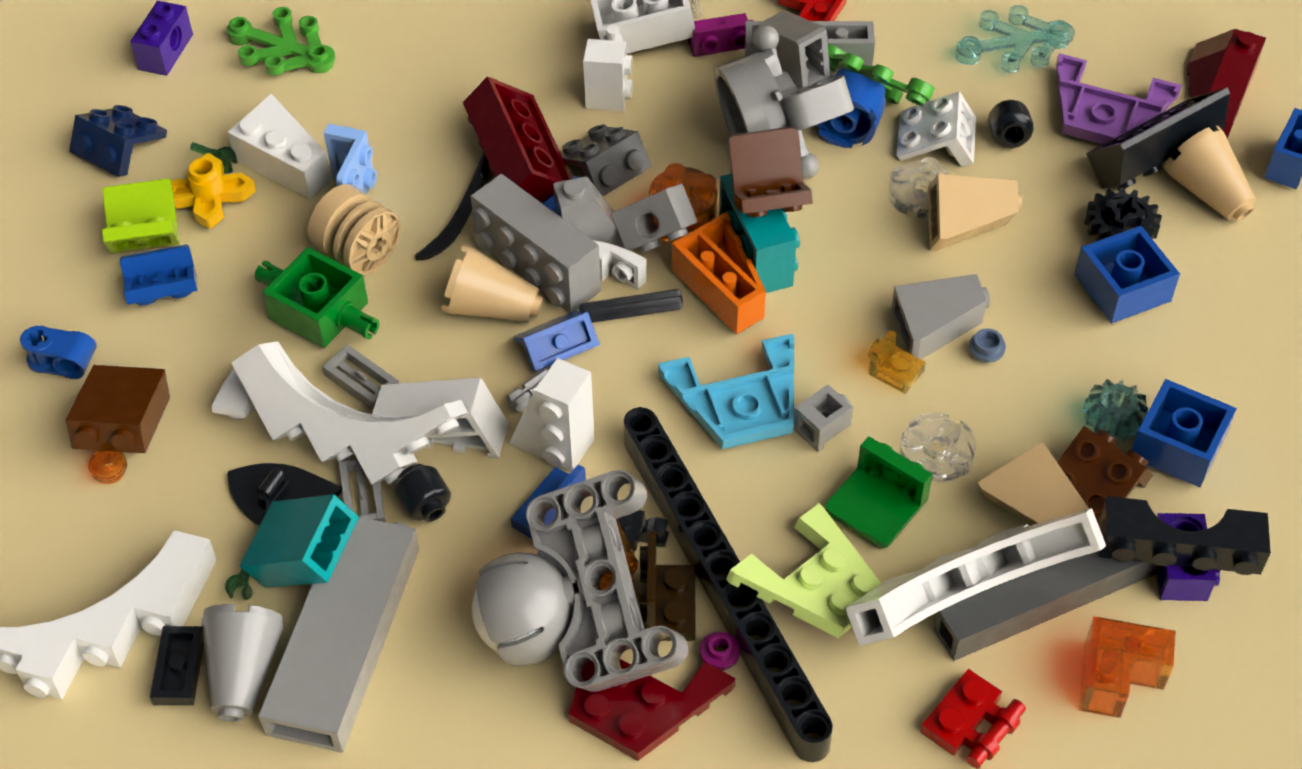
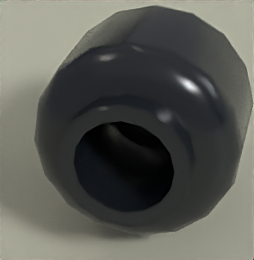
(1010, 124)
(422, 492)

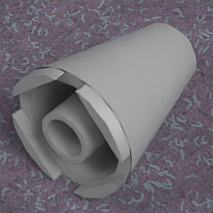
(238, 656)

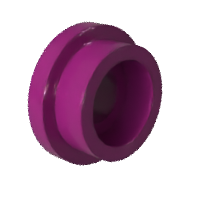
(720, 660)

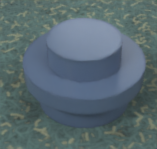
(987, 345)

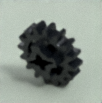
(1121, 212)

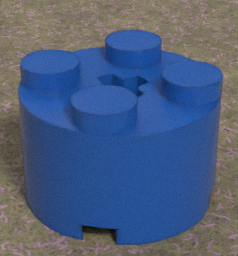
(863, 121)

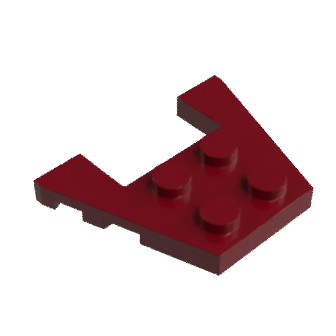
(644, 711)

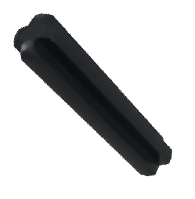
(633, 305)

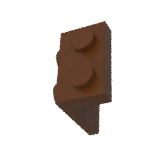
(768, 172)
(1102, 469)

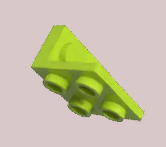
(140, 216)

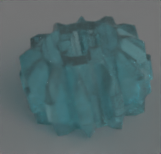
(1115, 409)

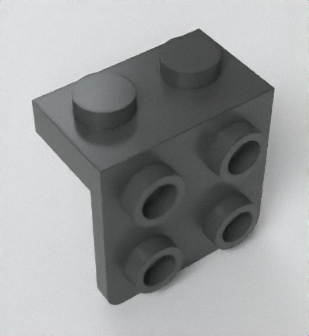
(608, 156)

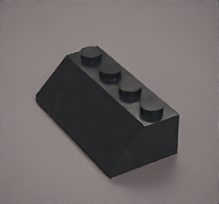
(1157, 139)

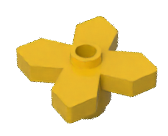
(208, 188)

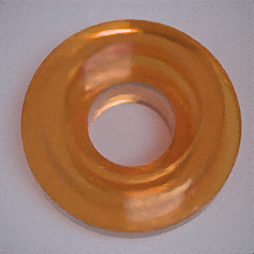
(107, 473)

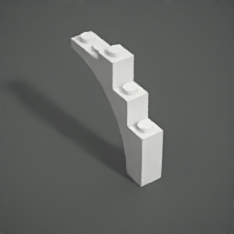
(296, 408)
(961, 574)
(103, 634)

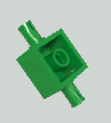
(316, 298)

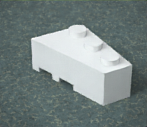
(480, 428)

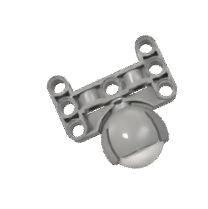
(554, 600)

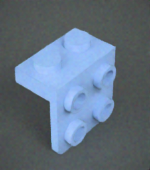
(350, 157)

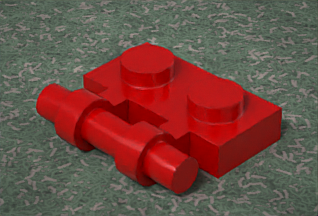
(963, 710)

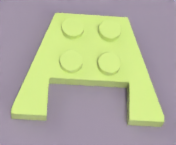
(819, 586)

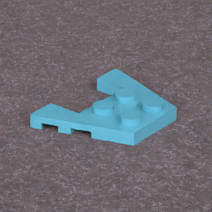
(743, 406)

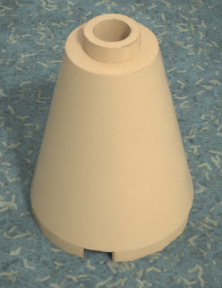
(1213, 174)
(489, 290)

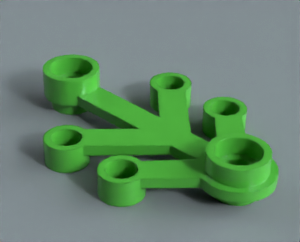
(316, 56)
(917, 89)

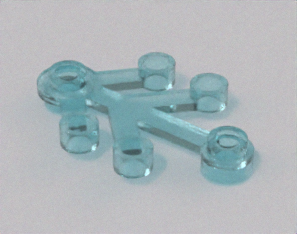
(1054, 34)

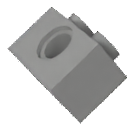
(672, 212)

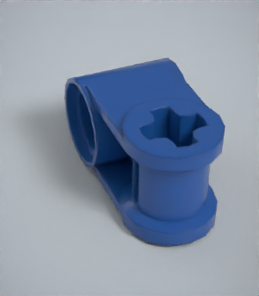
(61, 353)

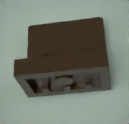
(666, 593)

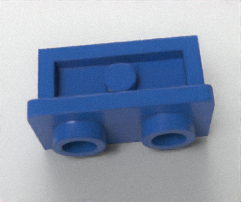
(158, 274)

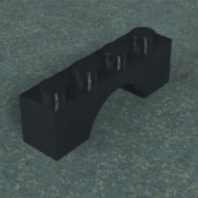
(1136, 534)

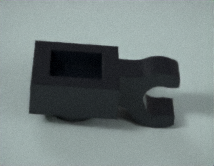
(637, 528)

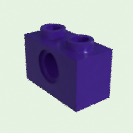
(161, 38)

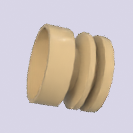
(354, 229)

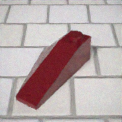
(1225, 62)

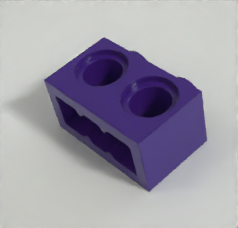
(1173, 579)

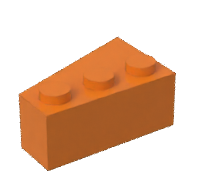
(720, 273)

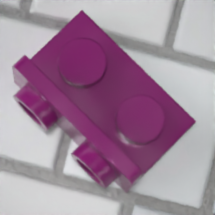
(718, 35)

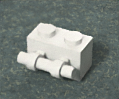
(607, 71)

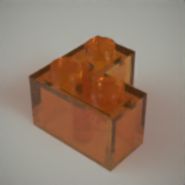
(1120, 656)

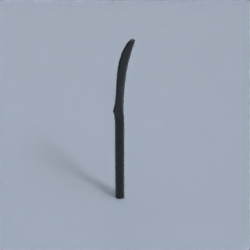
(460, 217)

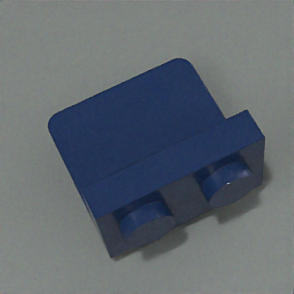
(109, 136)

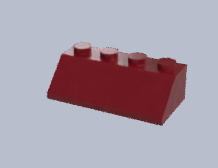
(516, 137)

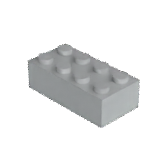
(536, 243)

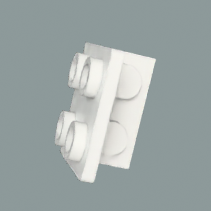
(936, 125)

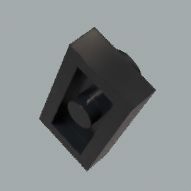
(177, 665)

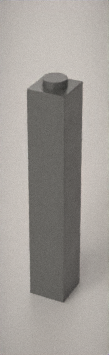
(1033, 600)

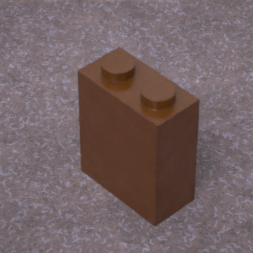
(118, 409)

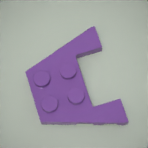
(1102, 113)

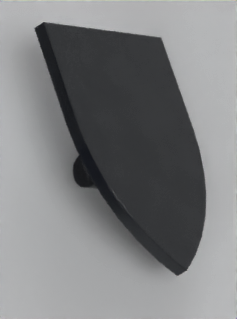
(261, 484)

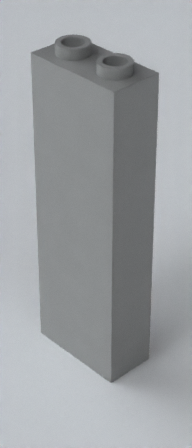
(340, 638)

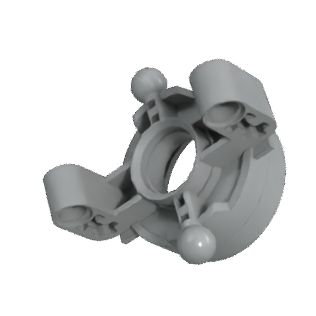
(762, 97)

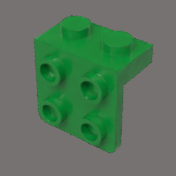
(880, 494)

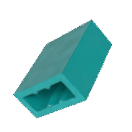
(299, 541)

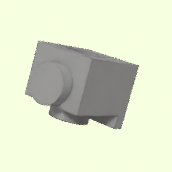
(822, 417)

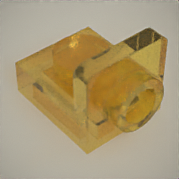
(893, 364)

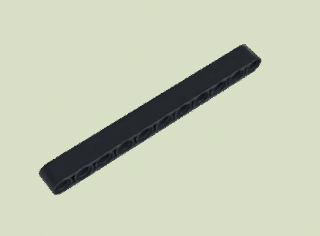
(719, 558)

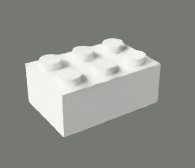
(645, 22)

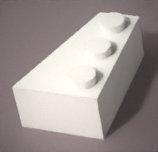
(280, 149)
(558, 417)

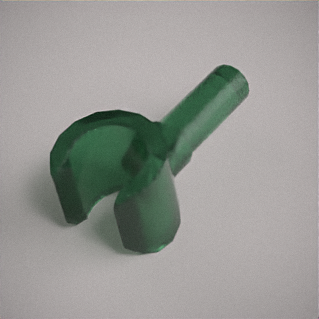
(225, 154)
(236, 581)

